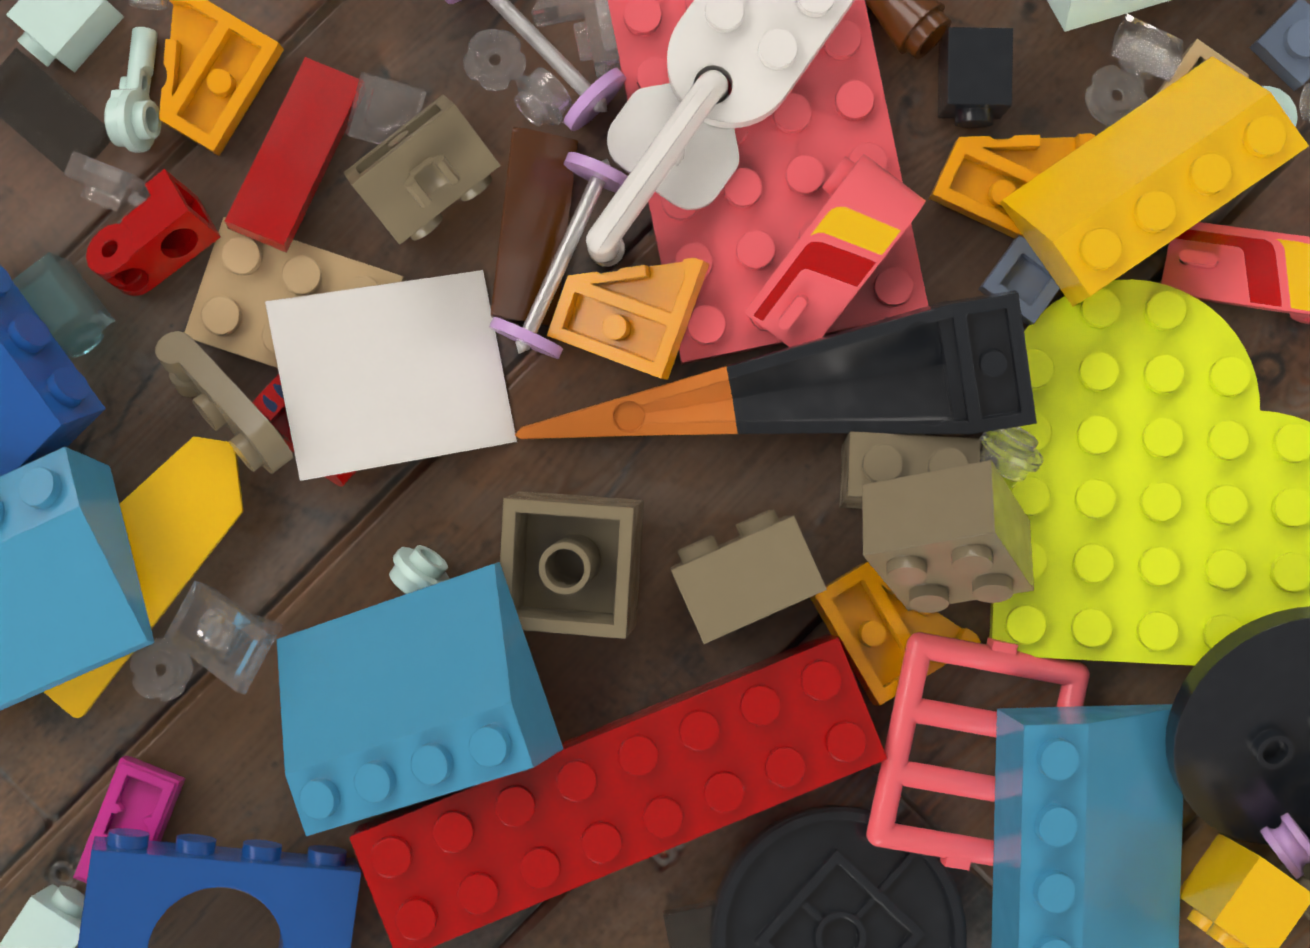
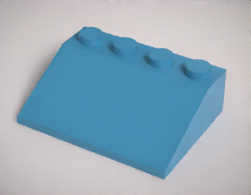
(64, 575)
(410, 701)
(1085, 829)

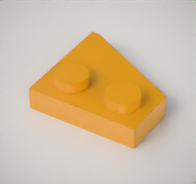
(212, 72)
(988, 170)
(630, 313)
(876, 628)

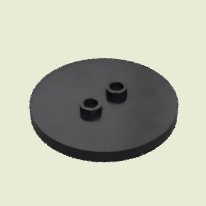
(1244, 728)
(826, 886)

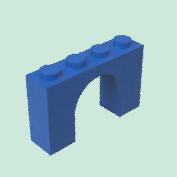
(41, 391)
(139, 879)

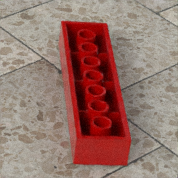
(619, 795)

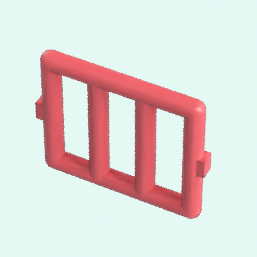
(910, 708)

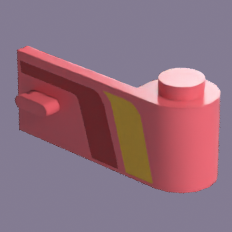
(836, 252)
(1242, 268)

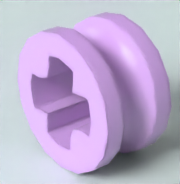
(1289, 844)

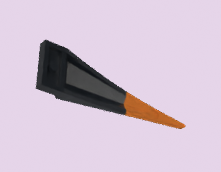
(913, 373)

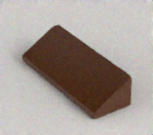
(532, 221)

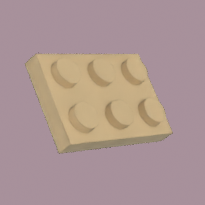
(247, 273)

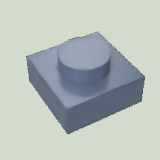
(1287, 45)
(1023, 272)

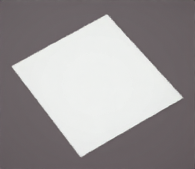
(390, 373)

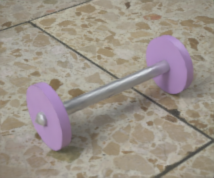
(592, 97)
(600, 176)

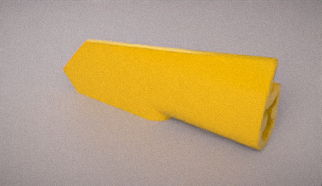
(171, 530)

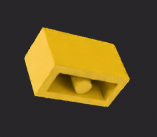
(1242, 897)

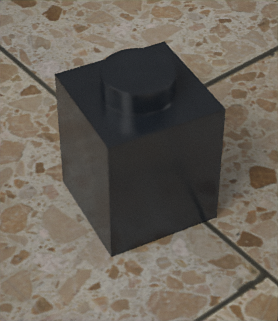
(975, 75)

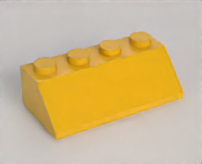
(1152, 176)

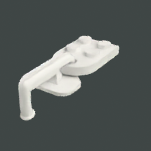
(683, 132)

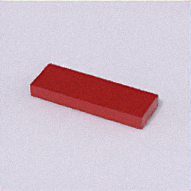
(294, 156)

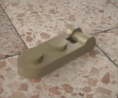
(222, 402)

